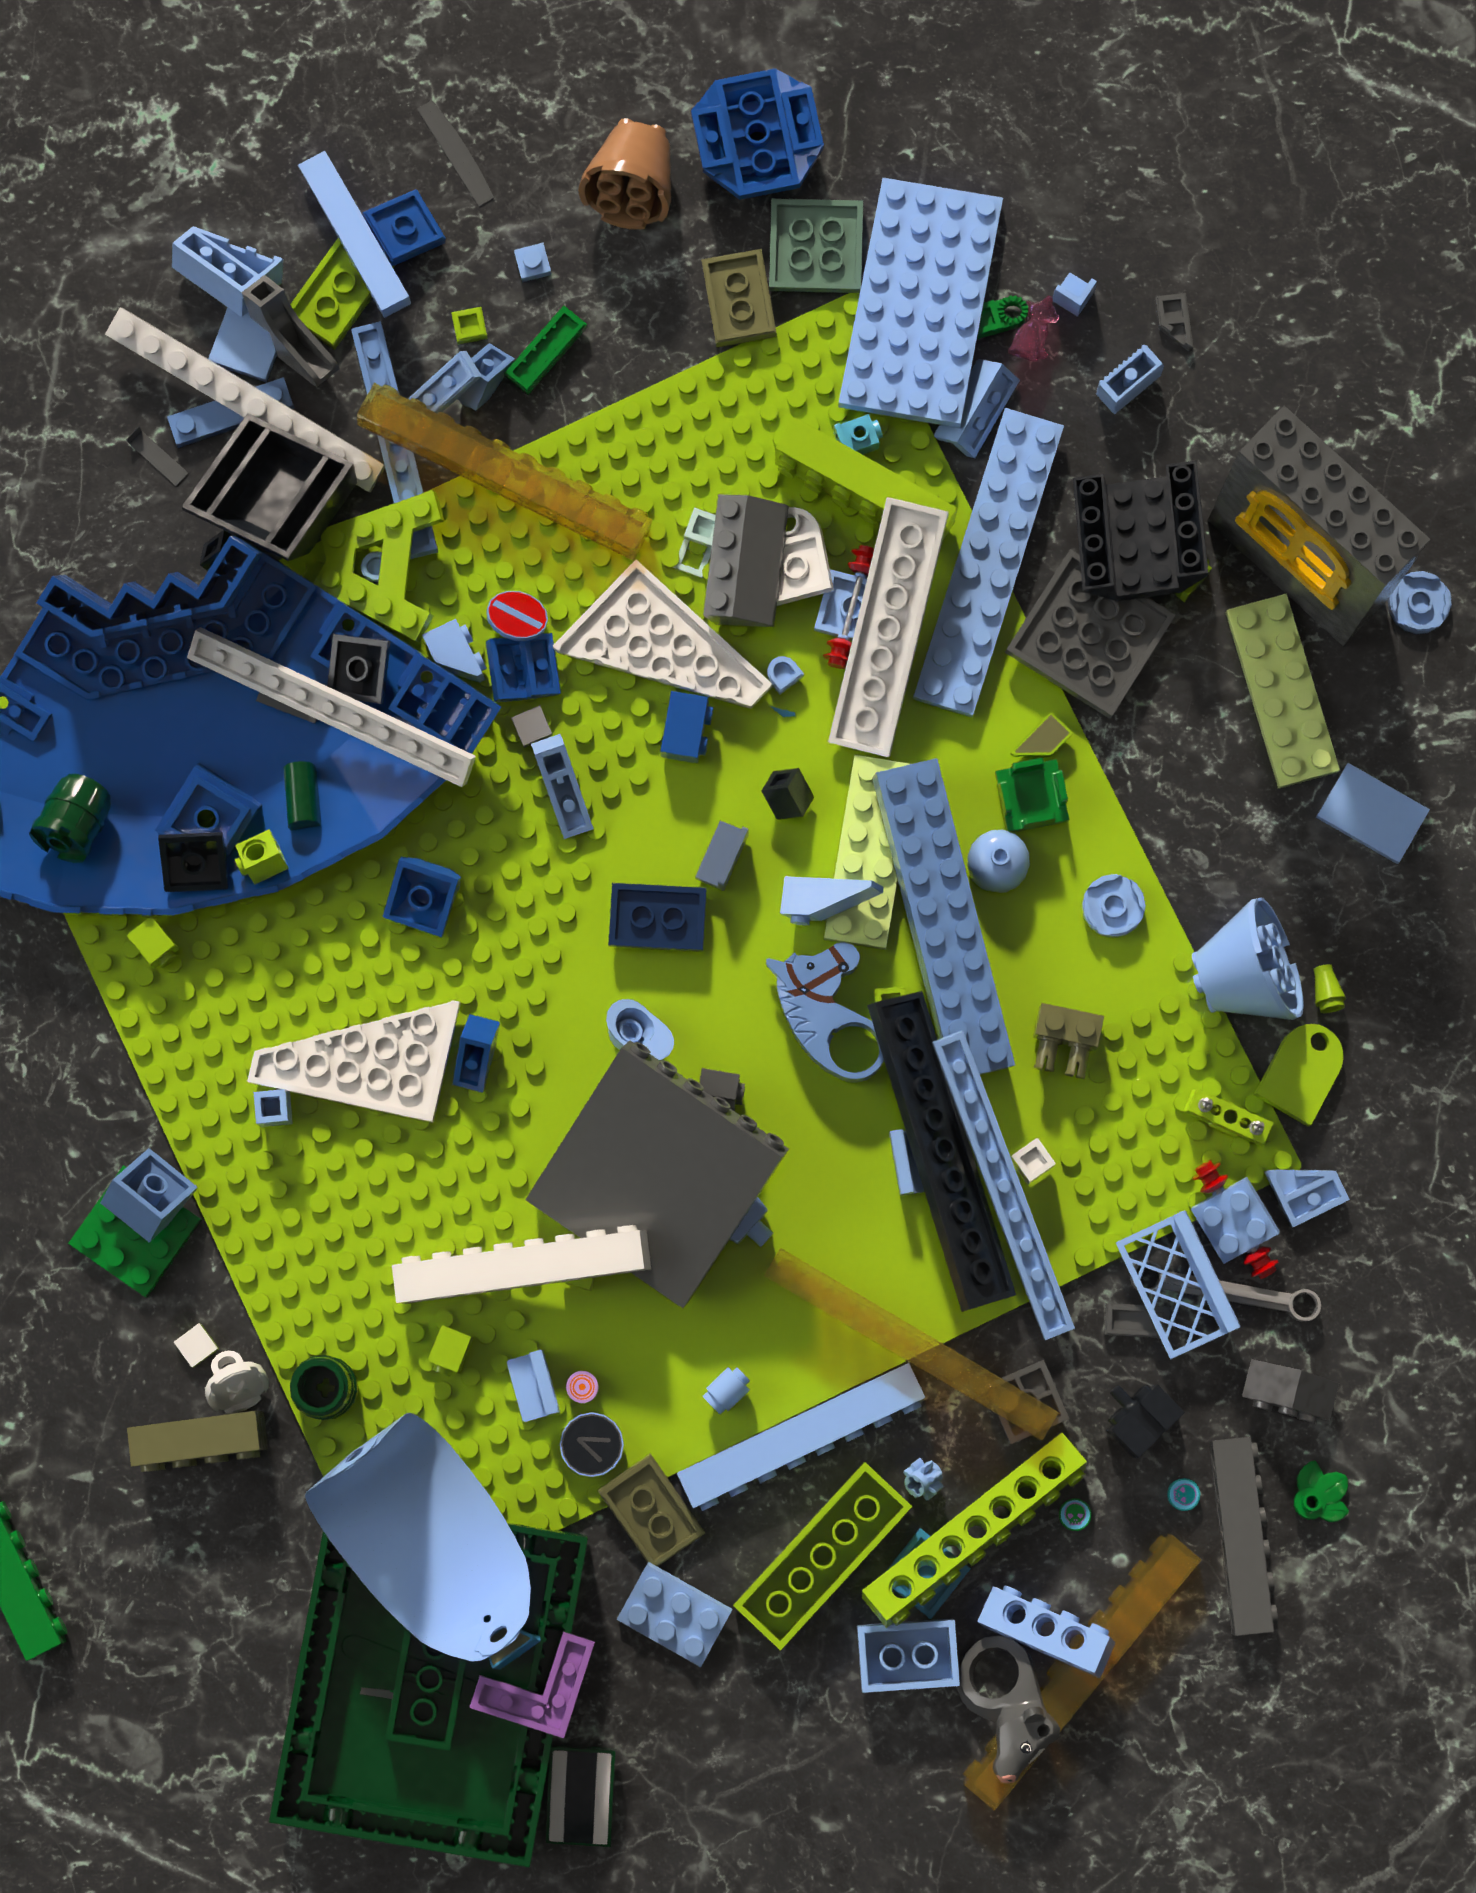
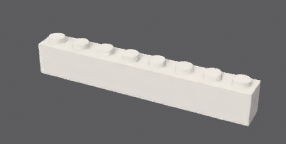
(521, 1266)

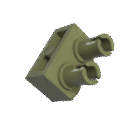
(1068, 1027)

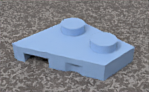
(1306, 1192)

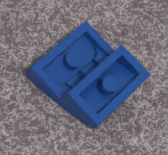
(523, 668)

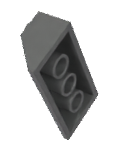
(745, 561)

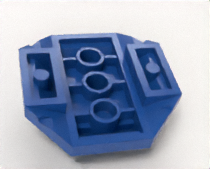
(764, 104)

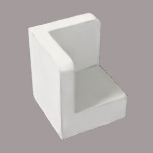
(1032, 1161)

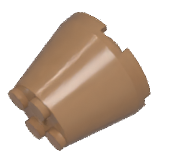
(630, 176)

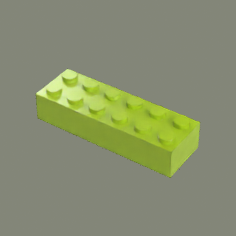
(848, 475)
(822, 1556)

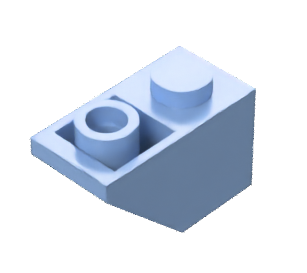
(452, 651)

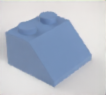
(148, 1194)

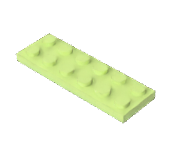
(1282, 691)
(865, 856)

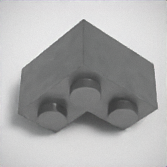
(1290, 1390)

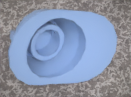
(633, 1022)

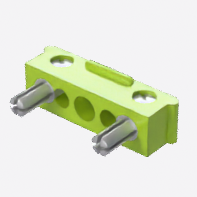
(1200, 1105)

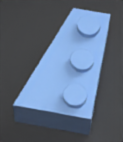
(222, 267)

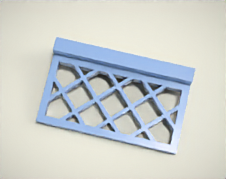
(1204, 1275)

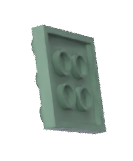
(816, 245)

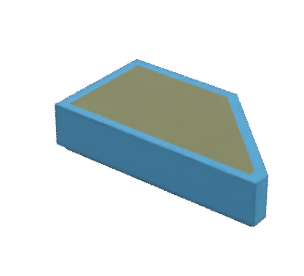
(522, 1643)

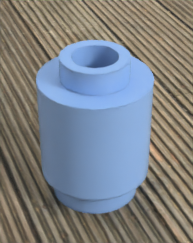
(727, 1389)

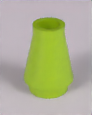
(1328, 992)

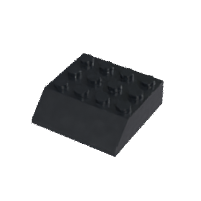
(272, 489)

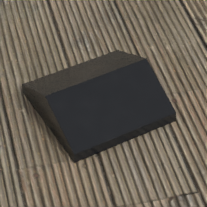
(359, 667)
(193, 862)

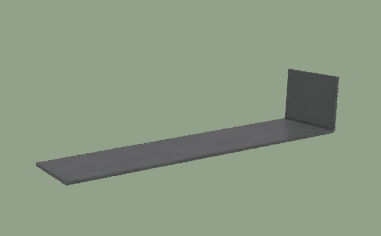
(157, 456)

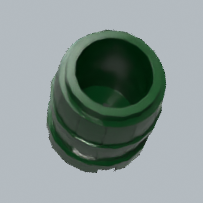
(72, 818)
(313, 1372)

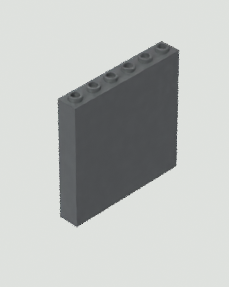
(659, 1159)

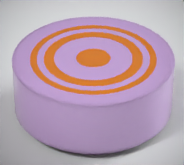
(582, 1387)

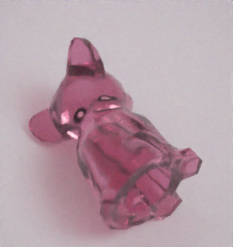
(1031, 336)

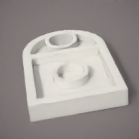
(804, 560)

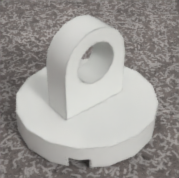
(236, 1385)

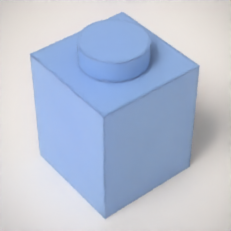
(273, 1108)

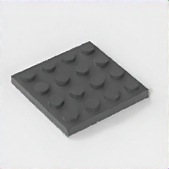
(1088, 641)

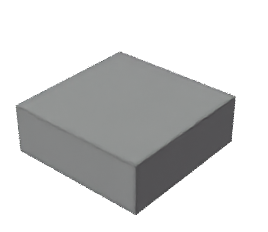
(532, 726)

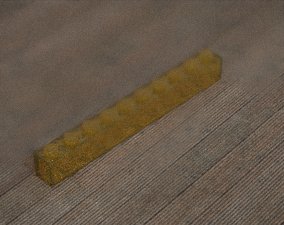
(504, 471)
(911, 1344)
(1126, 1619)

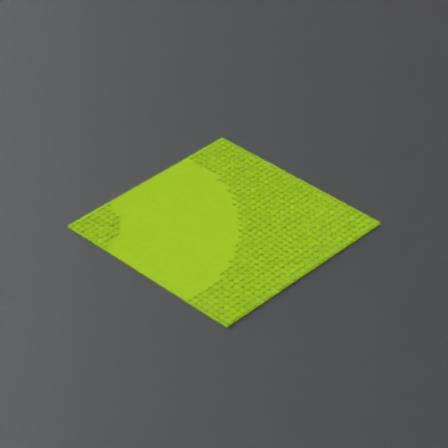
(347, 1191)

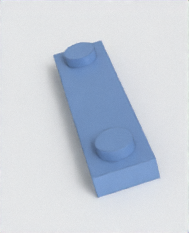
(216, 418)

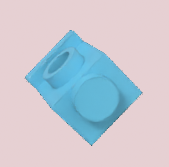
(870, 442)

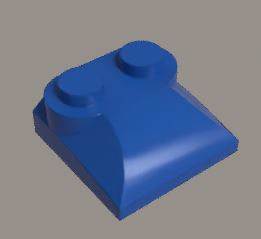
(422, 895)

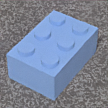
(908, 1655)

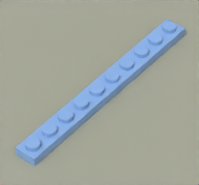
(1003, 1185)

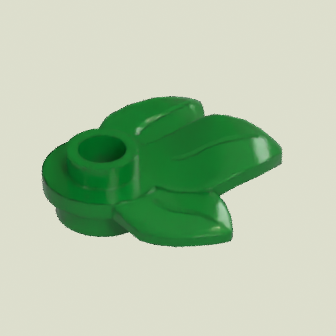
(1324, 1490)

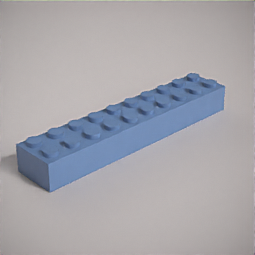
(942, 911)

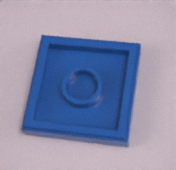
(404, 227)

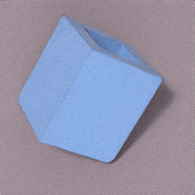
(1074, 293)

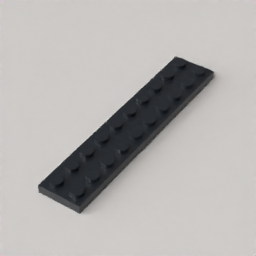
(941, 1152)

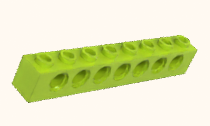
(1056, 1454)

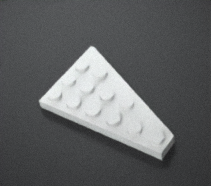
(656, 636)
(376, 1065)

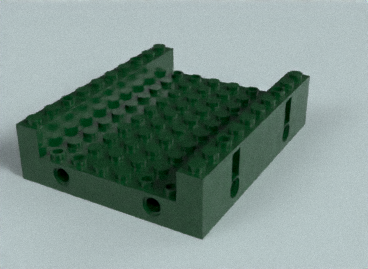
(424, 1762)

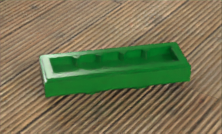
(545, 350)

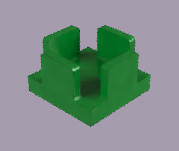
(1032, 795)

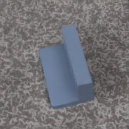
(722, 855)

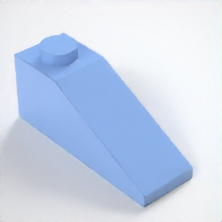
(562, 786)
(820, 898)

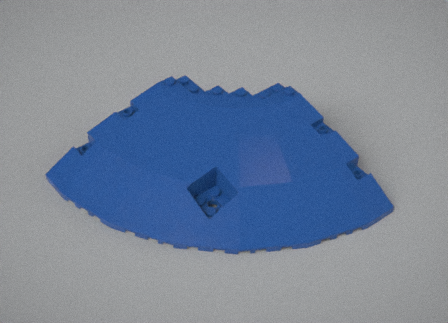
(121, 703)

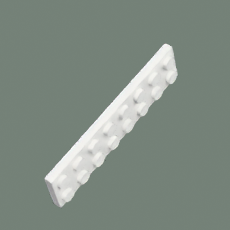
(888, 626)

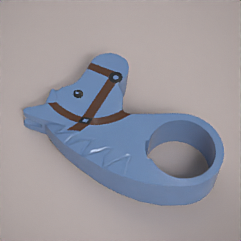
(806, 997)

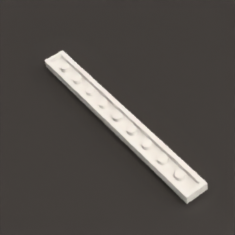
(234, 391)
(331, 707)

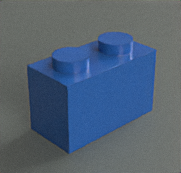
(685, 727)

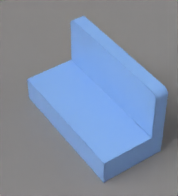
(905, 1165)
(533, 1386)

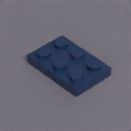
(657, 917)

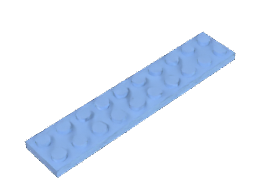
(988, 562)

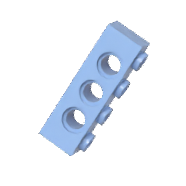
(1089, 1657)

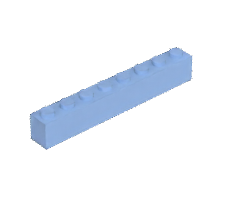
(801, 1435)

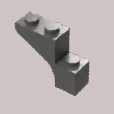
(291, 338)

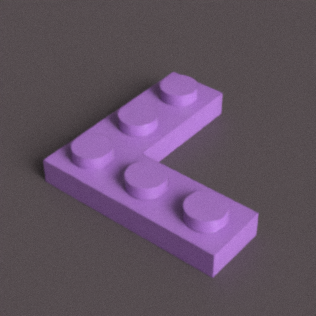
(541, 1712)

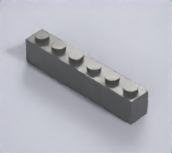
(1242, 1536)

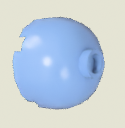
(998, 861)

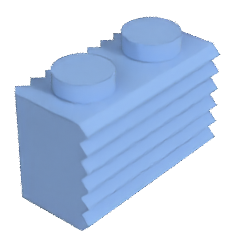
(1129, 379)

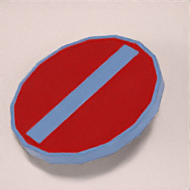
(517, 615)

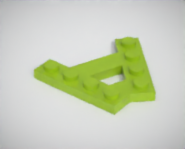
(394, 528)

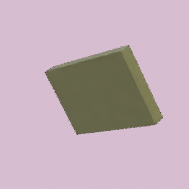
(739, 298)
(651, 1511)

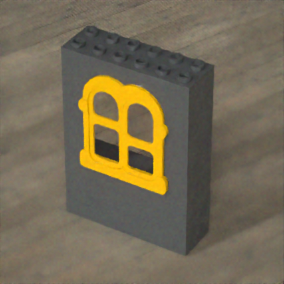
(1315, 526)

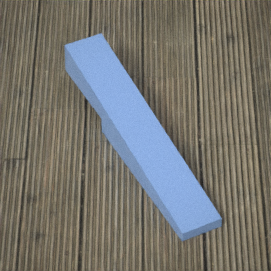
(355, 234)

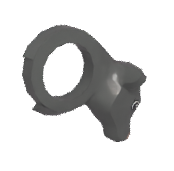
(1020, 1716)

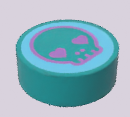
(1183, 1494)

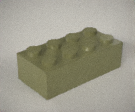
(196, 1439)

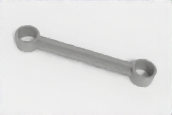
(1241, 1294)

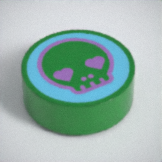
(1074, 1514)

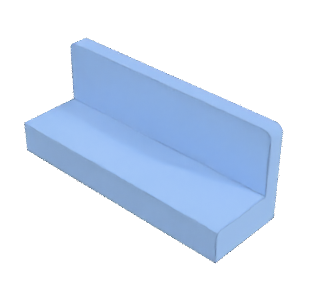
(986, 397)

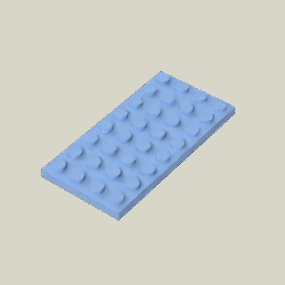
(920, 302)

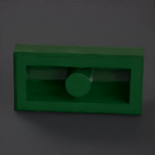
(301, 795)

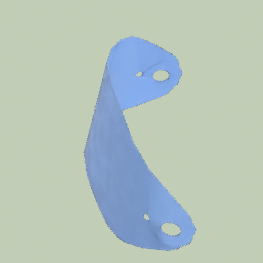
(426, 1540)

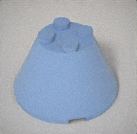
(1248, 967)

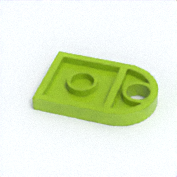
(1300, 1074)

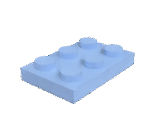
(674, 1614)

